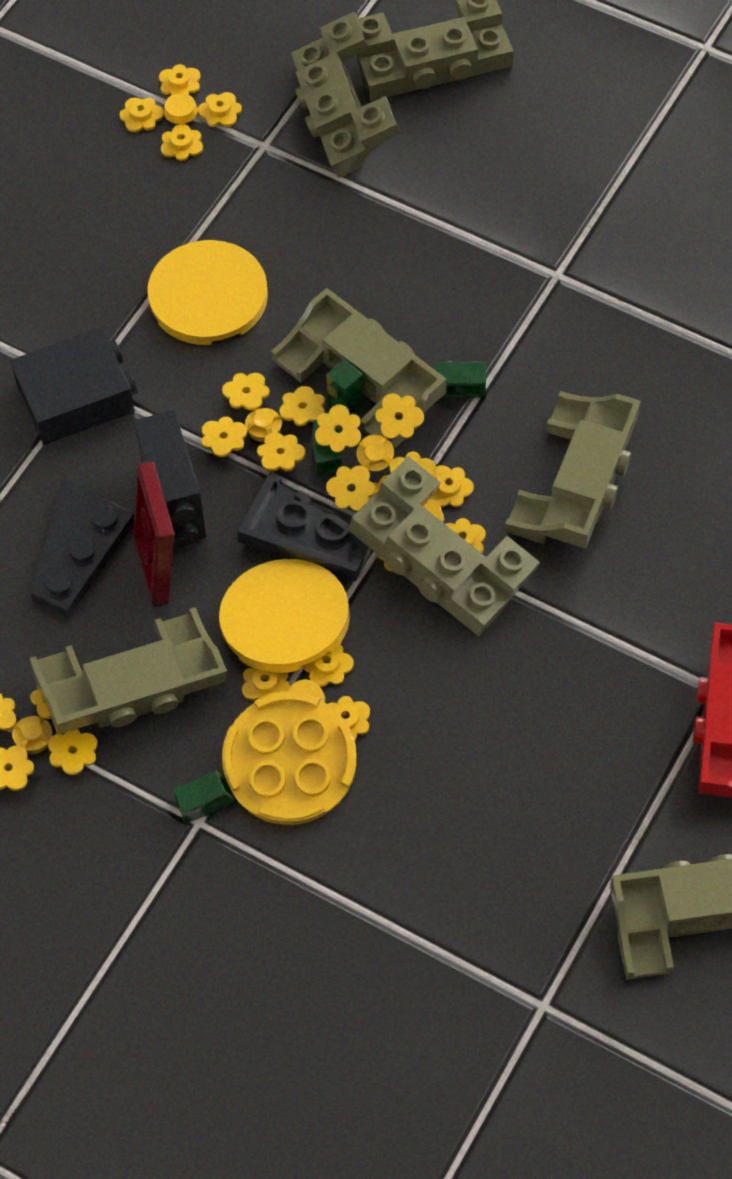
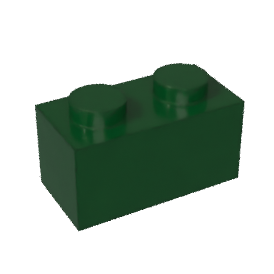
(463, 378)
(345, 386)

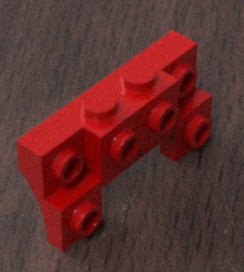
(715, 726)

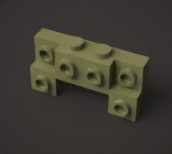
(433, 52)
(334, 107)
(335, 332)
(587, 475)
(434, 555)
(132, 681)
(669, 904)

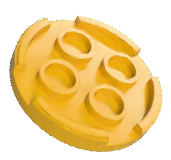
(207, 291)
(284, 615)
(289, 758)

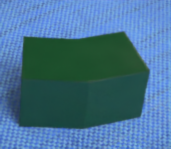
(324, 459)
(203, 796)

